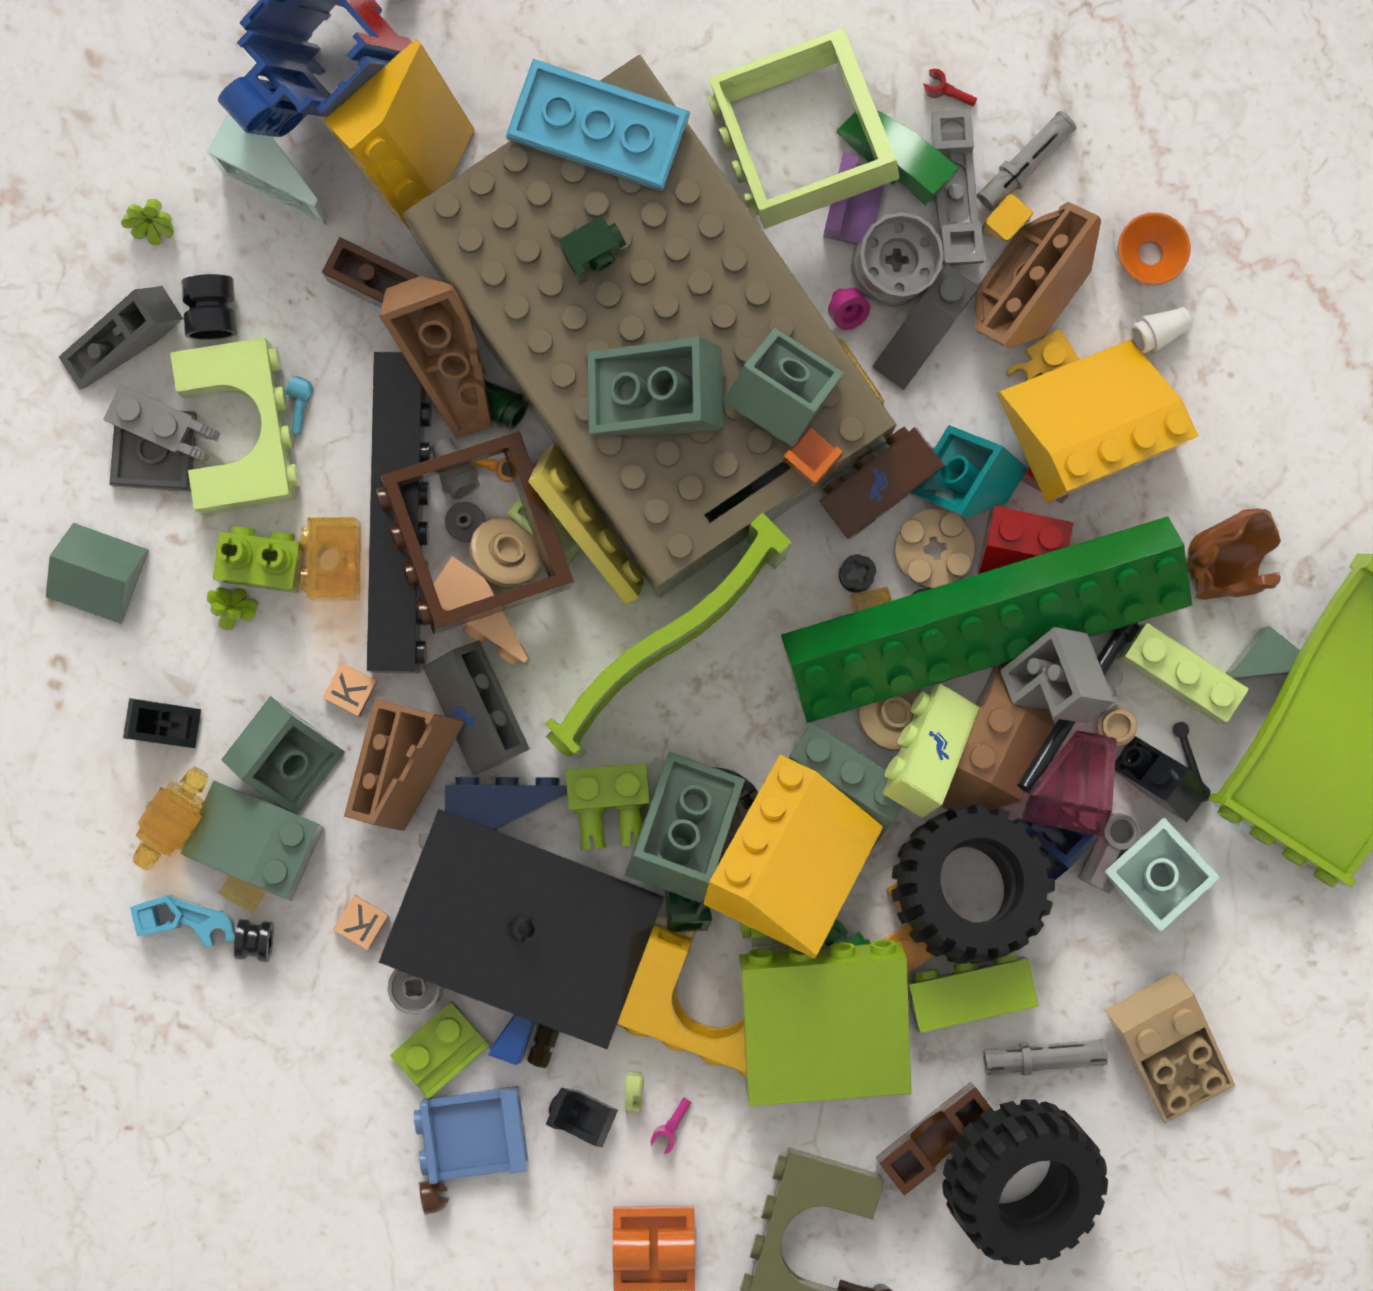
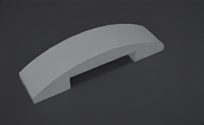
(957, 201)

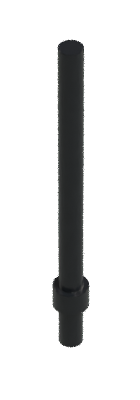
(1063, 727)

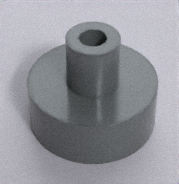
(454, 518)

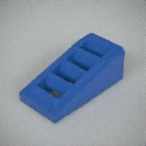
(513, 1040)

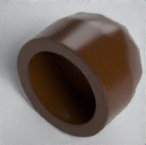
(429, 1197)

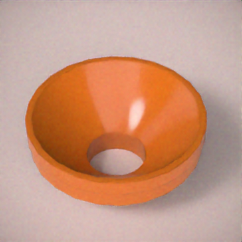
(1166, 235)

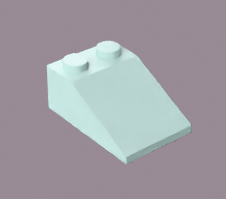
(264, 166)

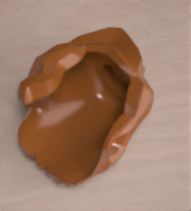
(1228, 556)

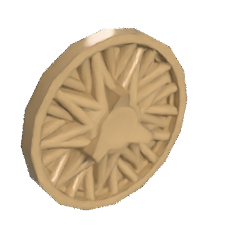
(504, 552)
(886, 719)

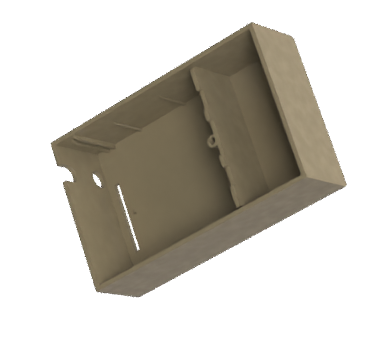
(687, 271)

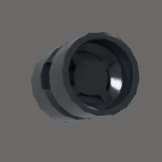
(209, 306)

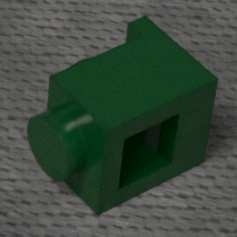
(591, 247)
(686, 915)

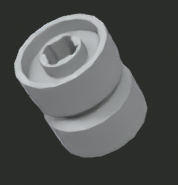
(412, 993)

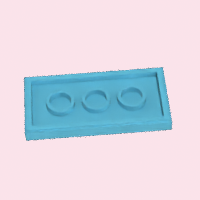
(597, 125)

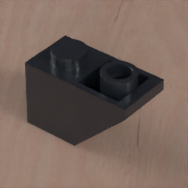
(1161, 778)

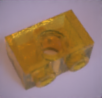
(342, 581)

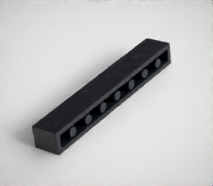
(397, 442)

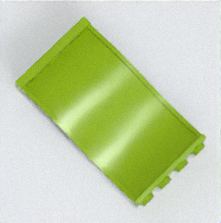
(766, 547)
(1312, 760)

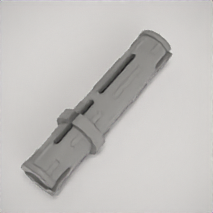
(1014, 173)
(1042, 1057)

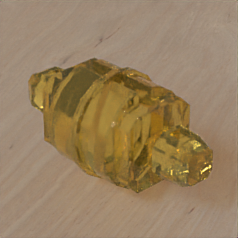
(170, 818)

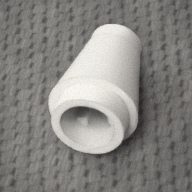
(1159, 329)

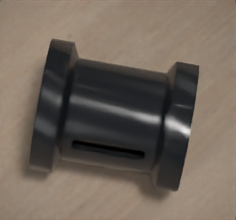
(859, 561)

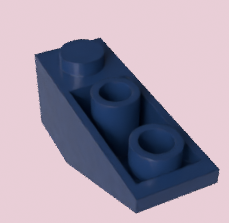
(499, 803)

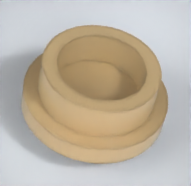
(1119, 724)

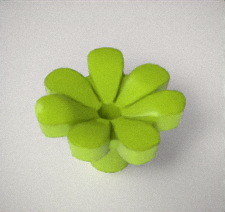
(148, 221)
(231, 606)

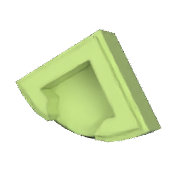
(633, 1093)

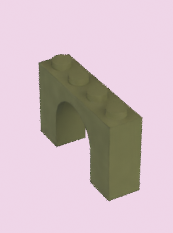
(803, 1184)

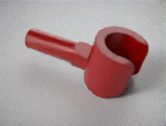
(947, 89)

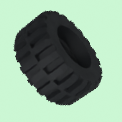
(1022, 875)
(1051, 1214)

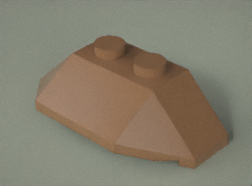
(1037, 276)
(997, 748)

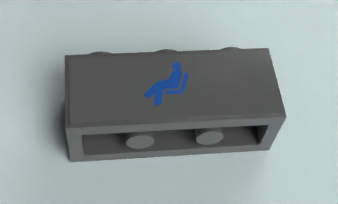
(472, 694)

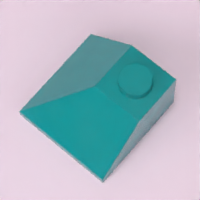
(975, 474)

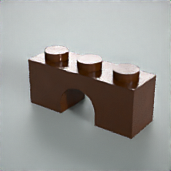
(922, 1147)

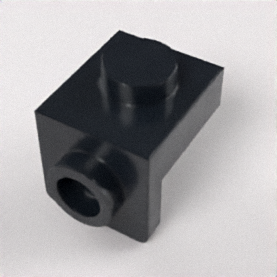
(581, 1116)

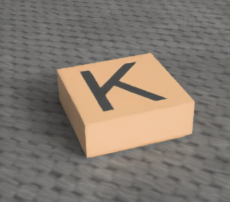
(350, 689)
(361, 922)

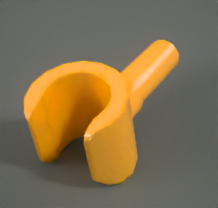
(495, 466)

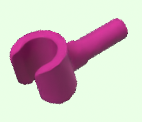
(671, 1125)

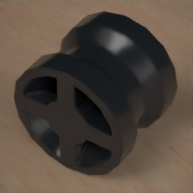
(253, 940)

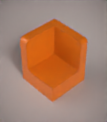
(813, 457)

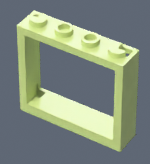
(780, 69)

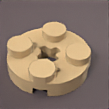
(948, 530)

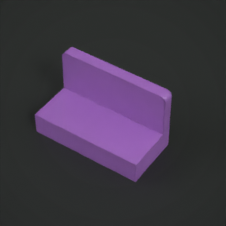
(852, 216)

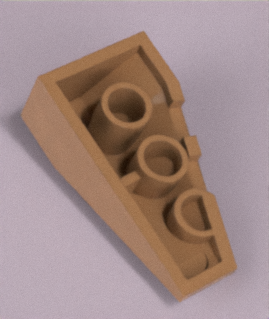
(441, 349)

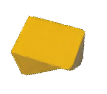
(1007, 219)

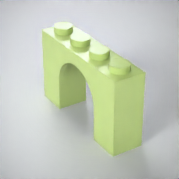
(264, 472)

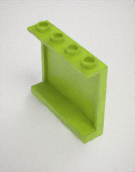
(826, 1023)

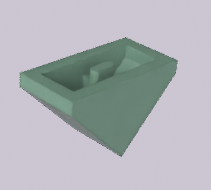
(1264, 656)

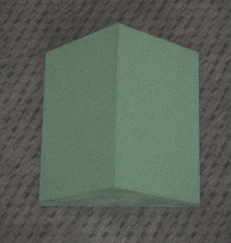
(94, 572)

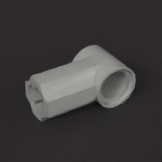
(1107, 851)

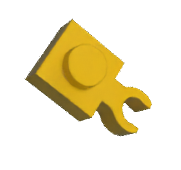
(1046, 355)

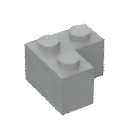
(1059, 675)

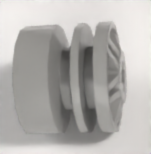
(912, 243)

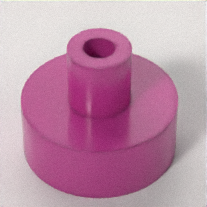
(848, 308)

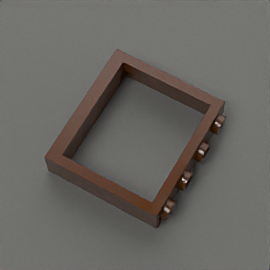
(535, 508)

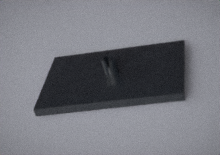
(465, 920)

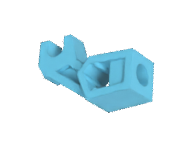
(199, 917)

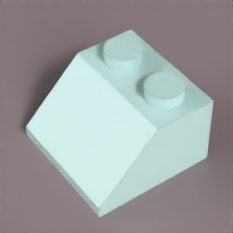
(1161, 876)

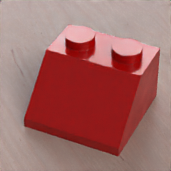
(1020, 536)

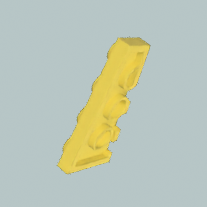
(578, 514)

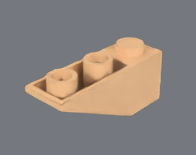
(460, 586)

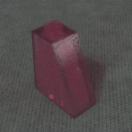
(1076, 786)

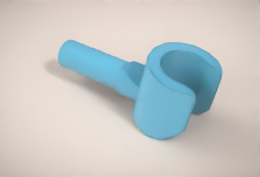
(301, 390)

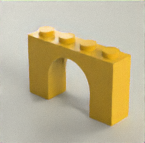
(656, 1012)

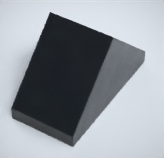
(161, 723)

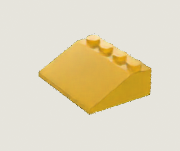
(403, 130)
(1095, 419)
(793, 858)

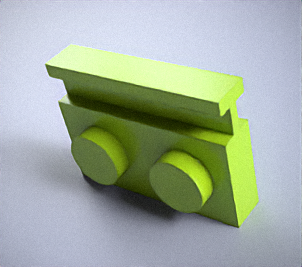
(440, 1049)

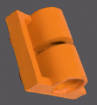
(653, 1248)

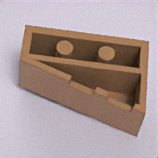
(398, 763)

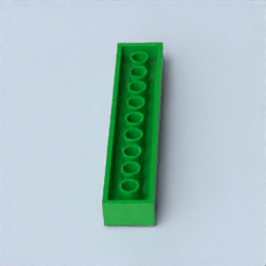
(987, 618)

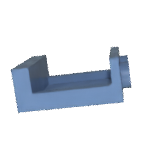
(472, 1134)

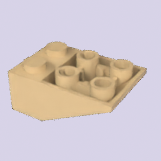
(1170, 1046)

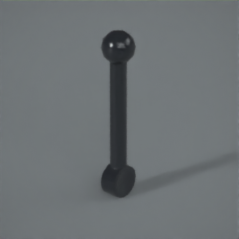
(1181, 731)

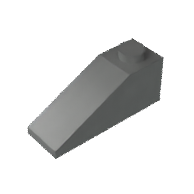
(925, 326)
(121, 334)

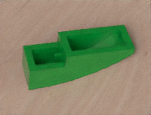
(919, 164)

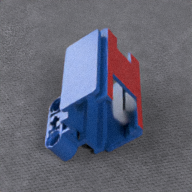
(280, 47)

